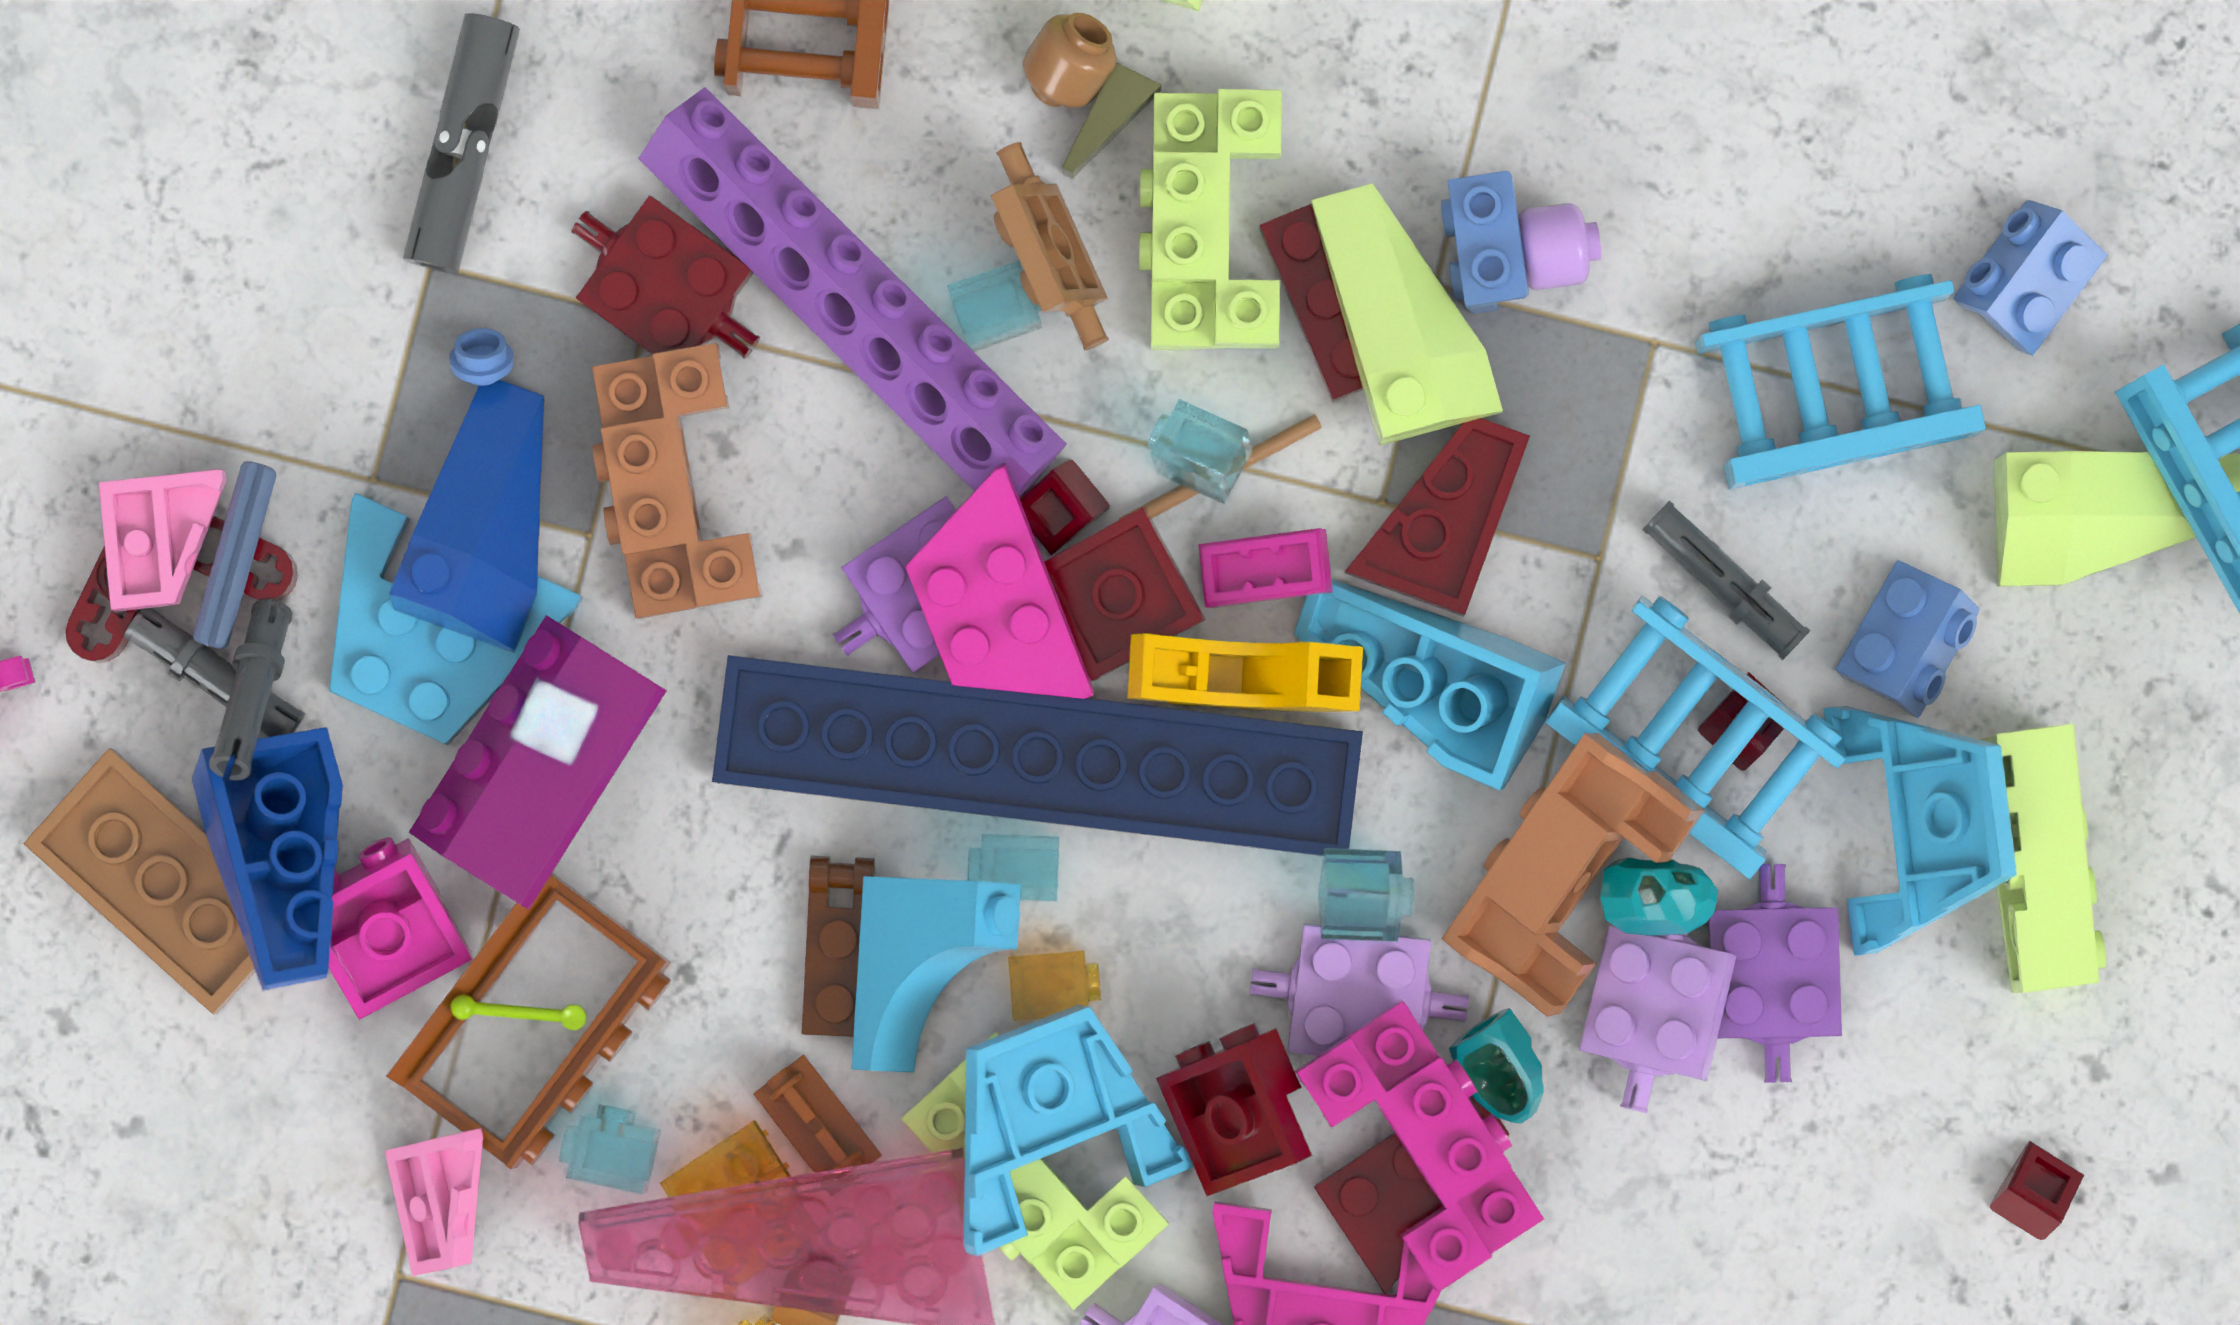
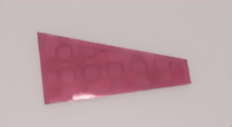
(832, 1241)

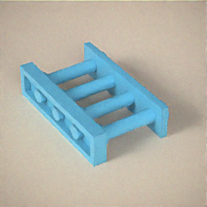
(1881, 429)
(2190, 458)
(1740, 836)

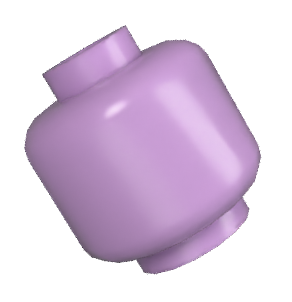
(1557, 245)

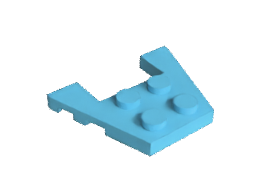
(407, 665)
(1944, 818)
(1043, 1094)

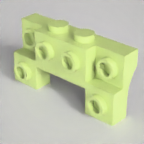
(1190, 226)
(1065, 1239)

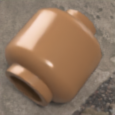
(1070, 60)

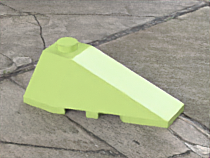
(1405, 332)
(2083, 513)

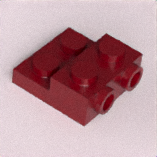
(1236, 1108)

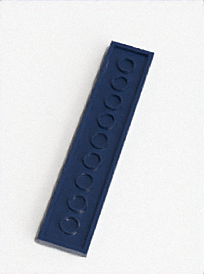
(1036, 757)

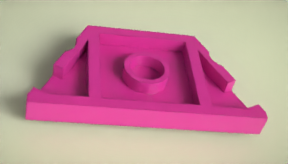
(995, 599)

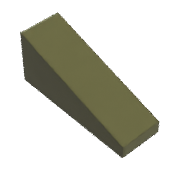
(1116, 106)

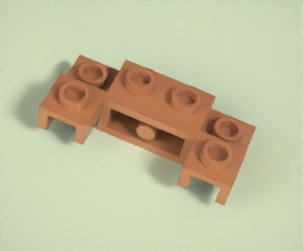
(653, 484)
(1554, 859)

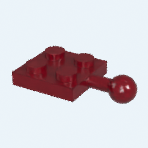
(1119, 587)

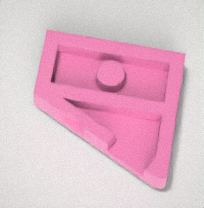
(156, 534)
(437, 1199)

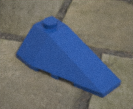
(479, 532)
(278, 850)

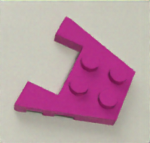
(1276, 1301)

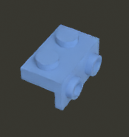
(1488, 241)
(2031, 274)
(1909, 638)

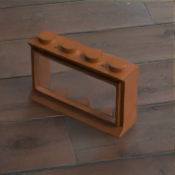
(522, 1072)

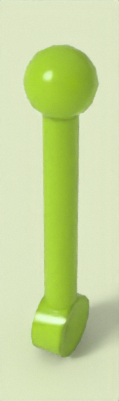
(571, 1016)

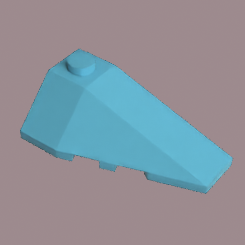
(1447, 682)

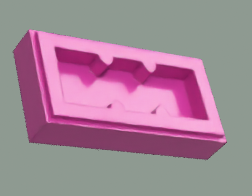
(1265, 568)

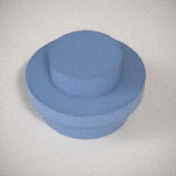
(481, 357)

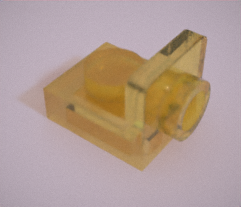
(1051, 983)

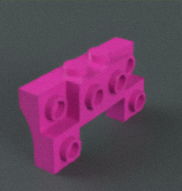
(1441, 1131)

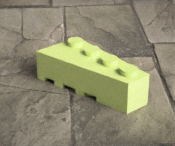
(2052, 896)

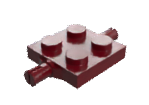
(664, 282)

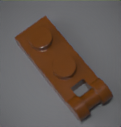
(832, 947)

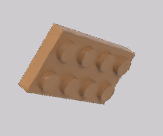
(148, 877)

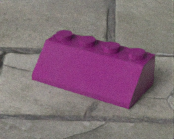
(513, 809)

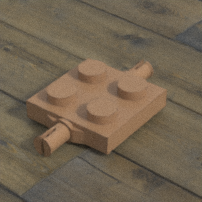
(1049, 247)

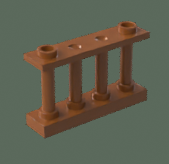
(856, 69)

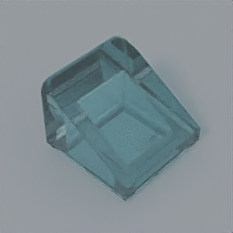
(553, 722)

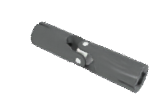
(472, 96)

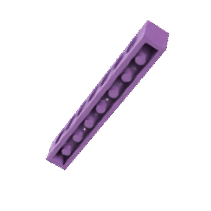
(847, 295)

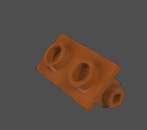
(815, 1119)

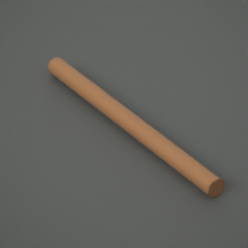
(1259, 453)

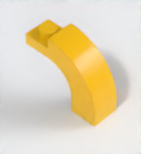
(1245, 674)

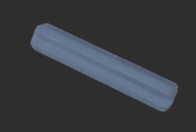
(234, 554)

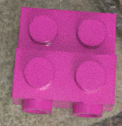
(390, 928)

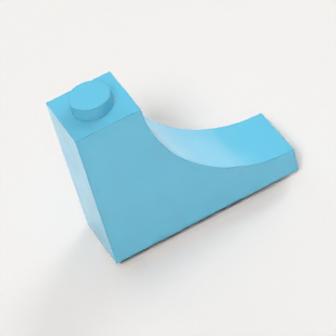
(910, 948)

